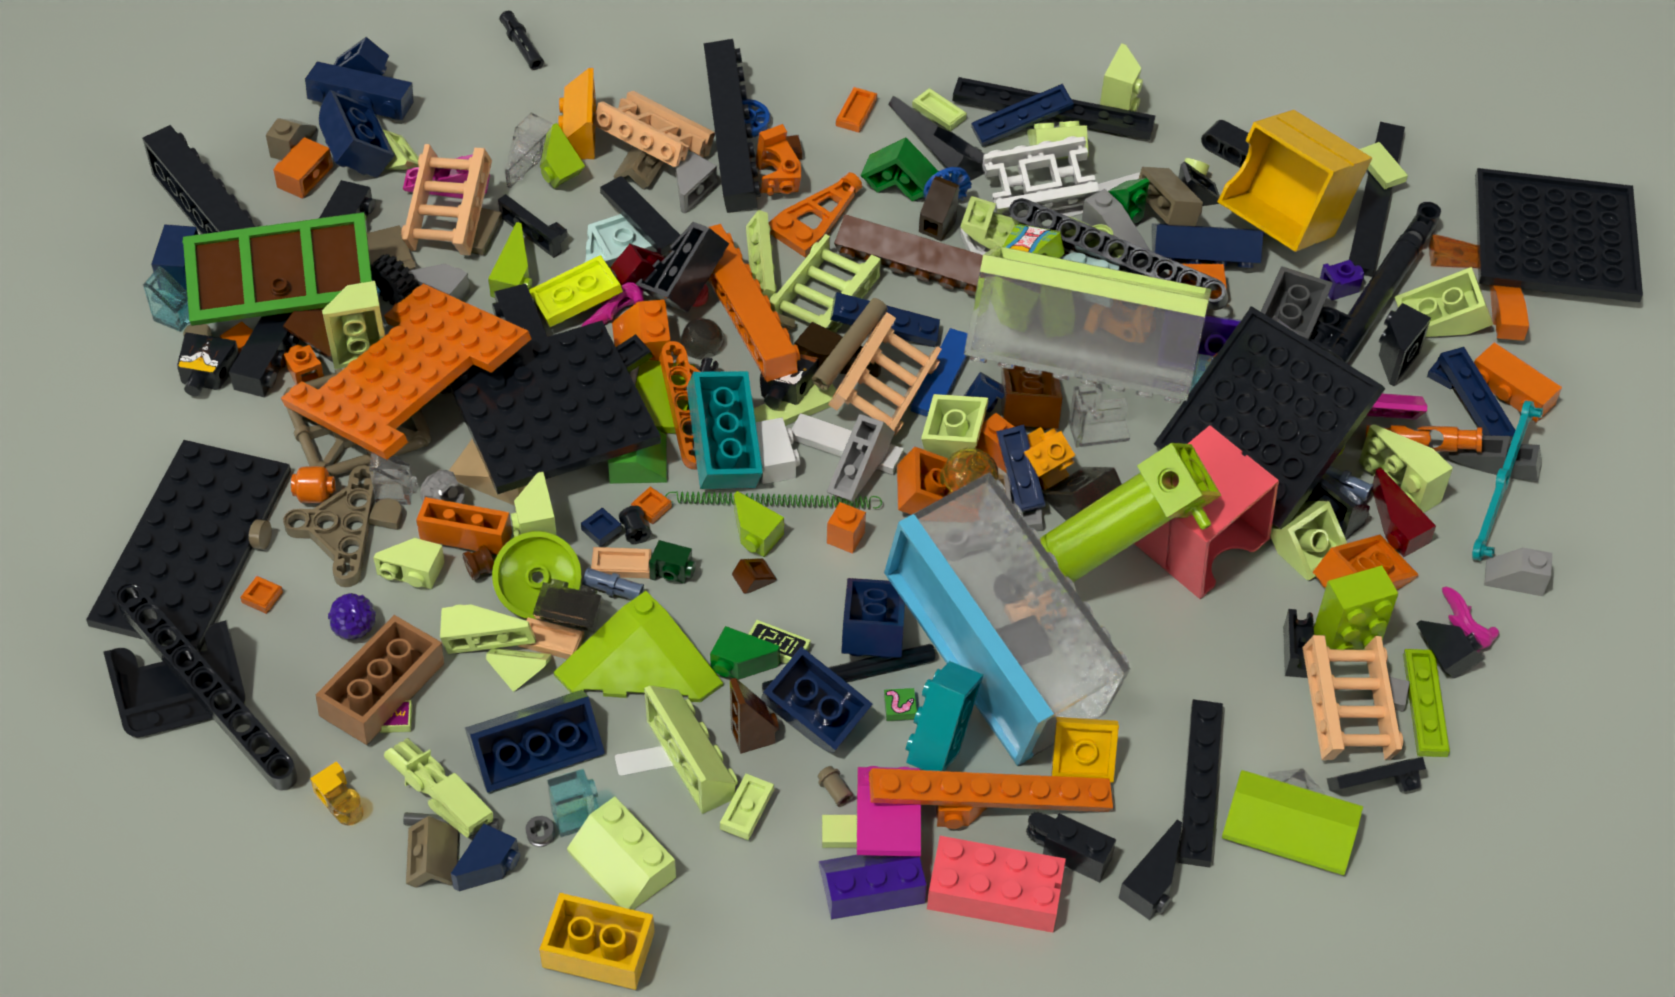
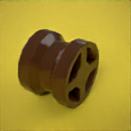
(478, 562)

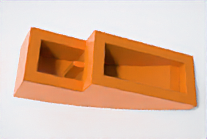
(1509, 312)

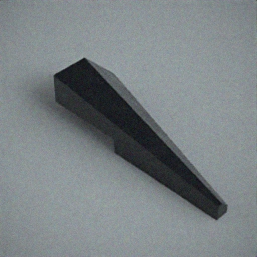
(943, 143)

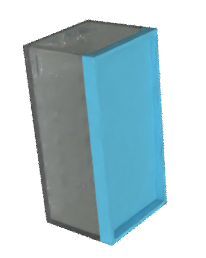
(1007, 612)

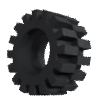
(392, 279)

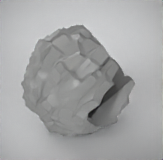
(443, 486)

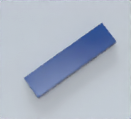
(945, 374)

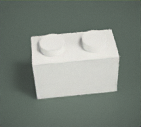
(776, 452)

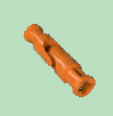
(1453, 437)

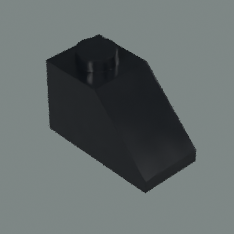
(1452, 646)

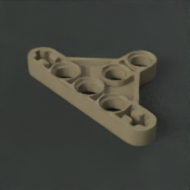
(338, 536)

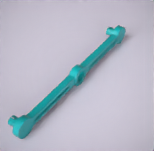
(1502, 481)

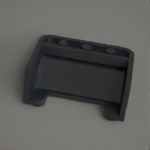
(155, 700)

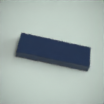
(1020, 472)

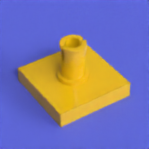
(1085, 748)

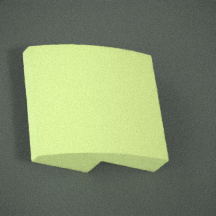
(984, 224)

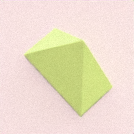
(404, 156)
(516, 666)

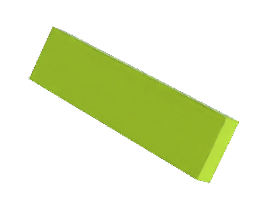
(1426, 703)

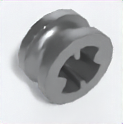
(549, 832)

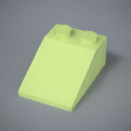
(1452, 303)

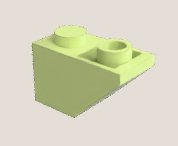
(411, 562)

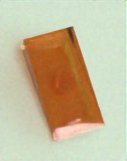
(1452, 252)

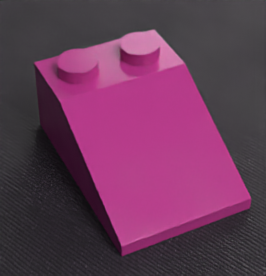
(886, 827)

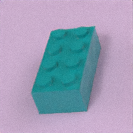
(724, 430)

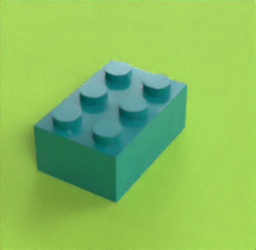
(943, 717)

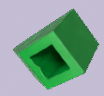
(1132, 196)

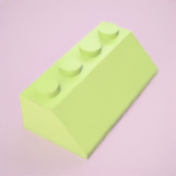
(689, 748)

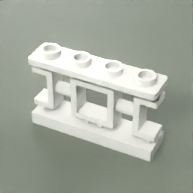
(1040, 156)

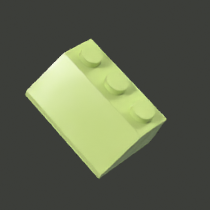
(353, 322)
(622, 855)

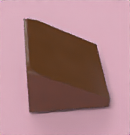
(752, 574)

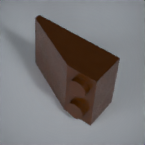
(1031, 398)

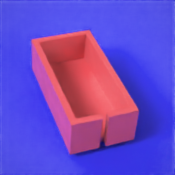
(996, 884)

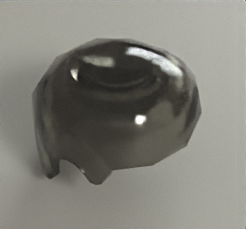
(702, 337)

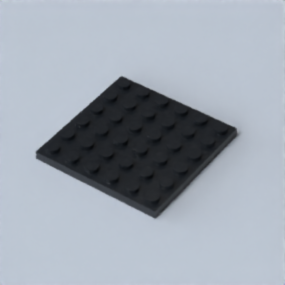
(1557, 235)
(1278, 404)
(554, 408)

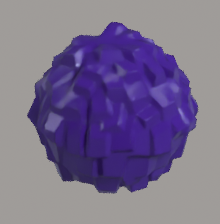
(351, 616)

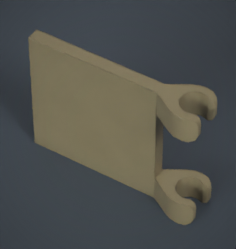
(389, 242)

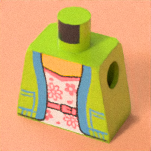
(1035, 241)

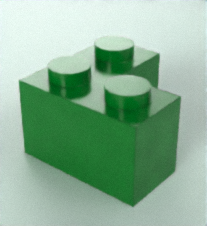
(900, 166)

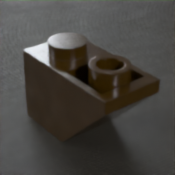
(939, 209)

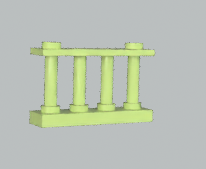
(861, 283)

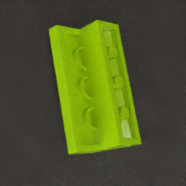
(1292, 822)

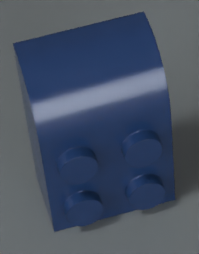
(354, 135)
(872, 619)
(815, 701)

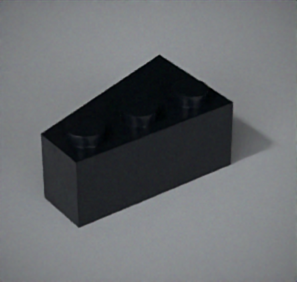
(686, 267)

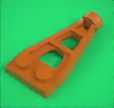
(800, 236)

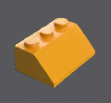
(579, 114)

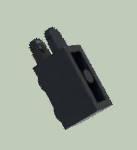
(1082, 846)

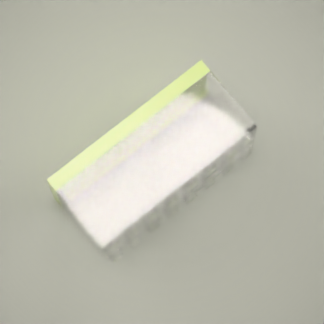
(1087, 323)

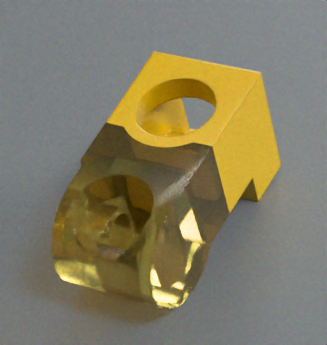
(332, 791)

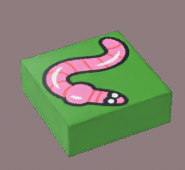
(900, 704)

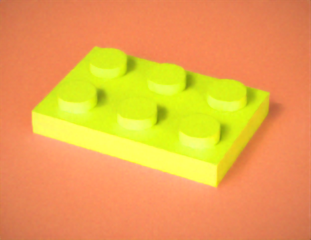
(575, 291)

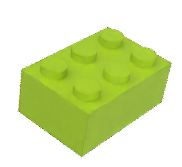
(1356, 609)

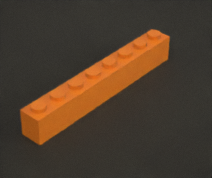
(752, 313)

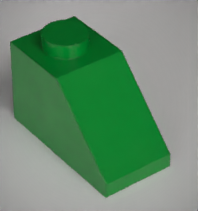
(742, 654)

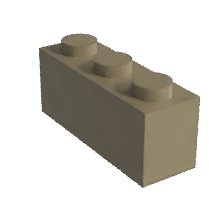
(1171, 197)

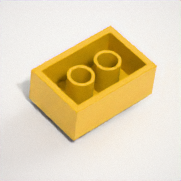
(597, 941)

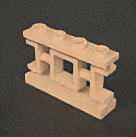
(654, 128)

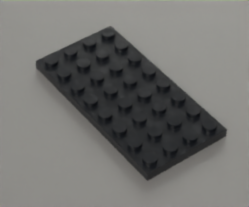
(193, 538)

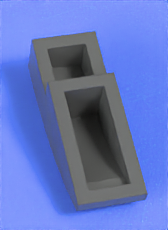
(1494, 454)

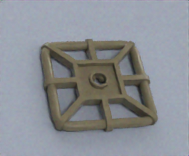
(305, 435)

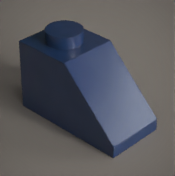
(364, 57)
(485, 859)

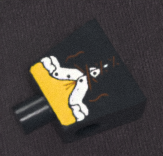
(205, 362)

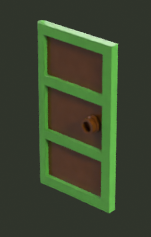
(274, 267)

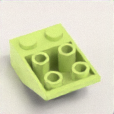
(1409, 464)

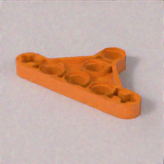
(676, 393)

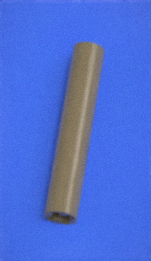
(849, 344)

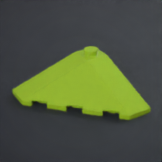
(636, 651)

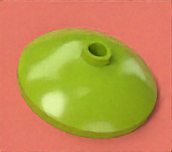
(522, 559)

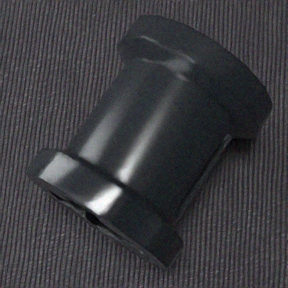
(634, 524)

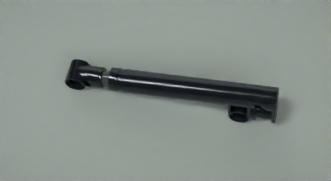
(1342, 332)

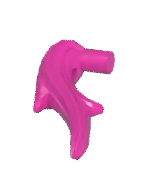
(630, 295)
(1463, 618)

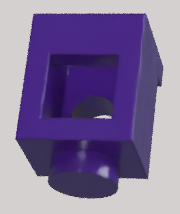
(1345, 278)

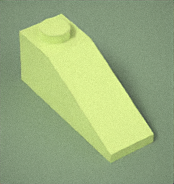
(476, 628)

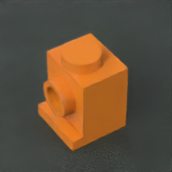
(303, 360)

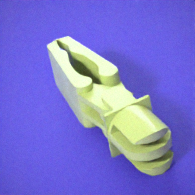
(449, 794)

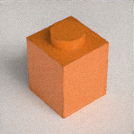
(846, 527)

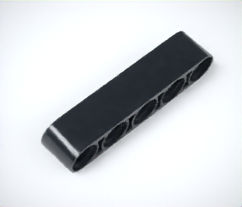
(1226, 142)

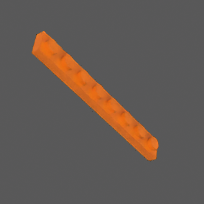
(990, 790)

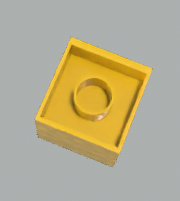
(1295, 180)

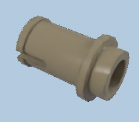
(835, 786)

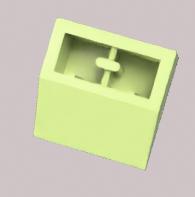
(1047, 132)

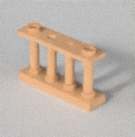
(467, 213)
(859, 373)
(1328, 712)

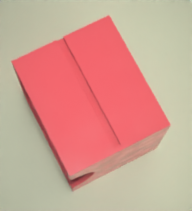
(1237, 518)

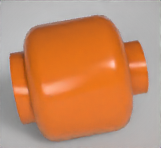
(312, 484)

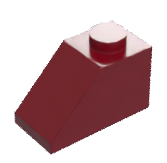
(635, 264)

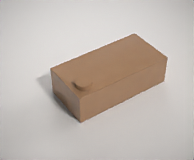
(379, 679)

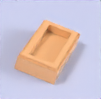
(623, 561)
(554, 639)

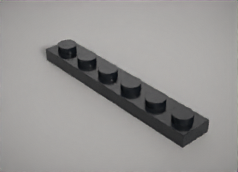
(1200, 783)

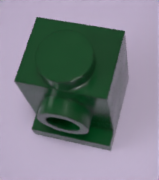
(671, 562)

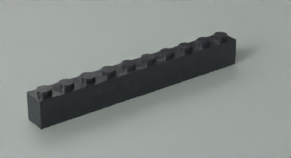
(265, 349)

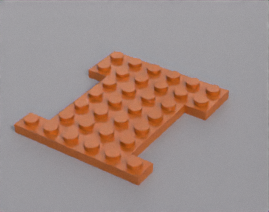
(424, 352)

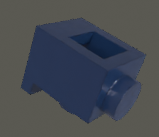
(986, 387)

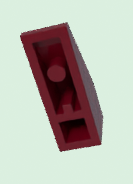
(1402, 520)

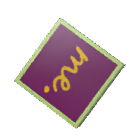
(400, 720)

